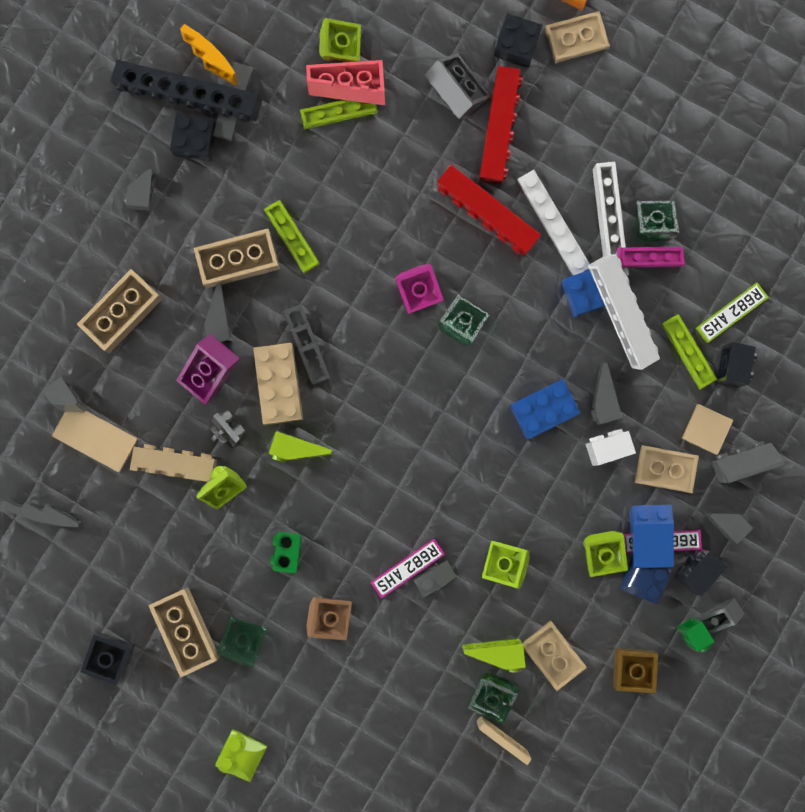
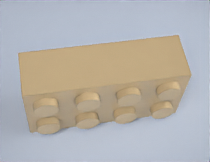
(236, 258)
(119, 311)
(278, 384)
(184, 632)

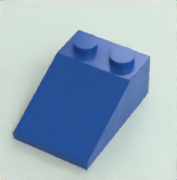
(652, 536)

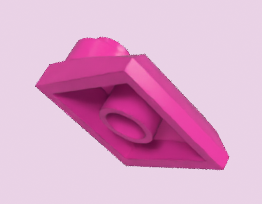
(419, 288)

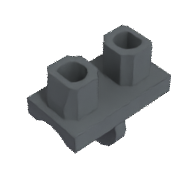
(224, 431)

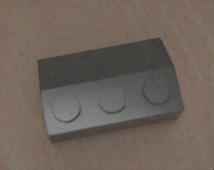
(457, 85)
(746, 462)

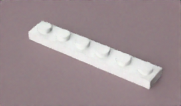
(553, 223)

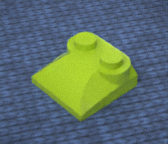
(340, 41)
(221, 487)
(605, 553)
(506, 564)
(241, 755)

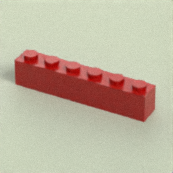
(499, 125)
(487, 210)

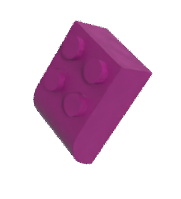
(207, 369)

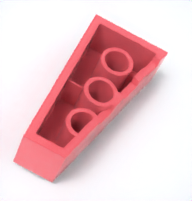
(348, 81)

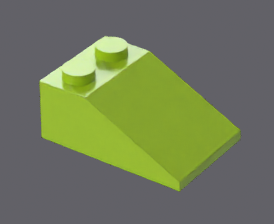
(291, 448)
(503, 653)

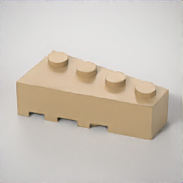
(172, 463)

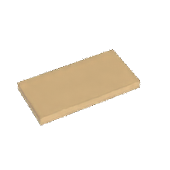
(95, 438)

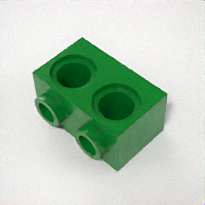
(292, 552)
(695, 635)

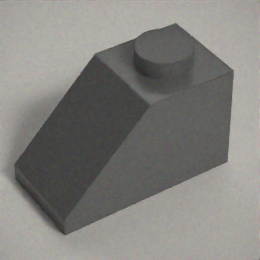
(141, 192)
(63, 397)
(731, 525)
(434, 578)
(721, 616)

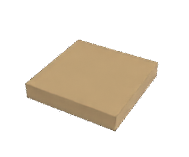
(707, 429)

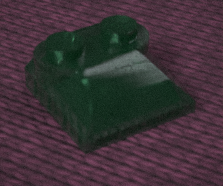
(656, 220)
(463, 321)
(241, 642)
(493, 697)

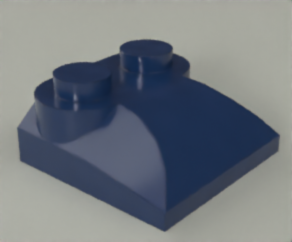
(645, 582)

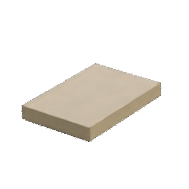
(577, 37)
(666, 469)
(553, 655)
(503, 740)

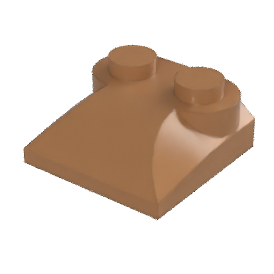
(328, 618)

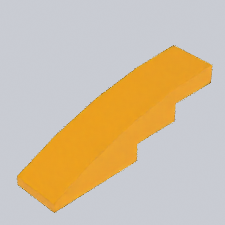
(211, 57)

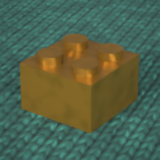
(635, 670)

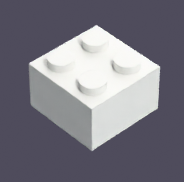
(610, 448)

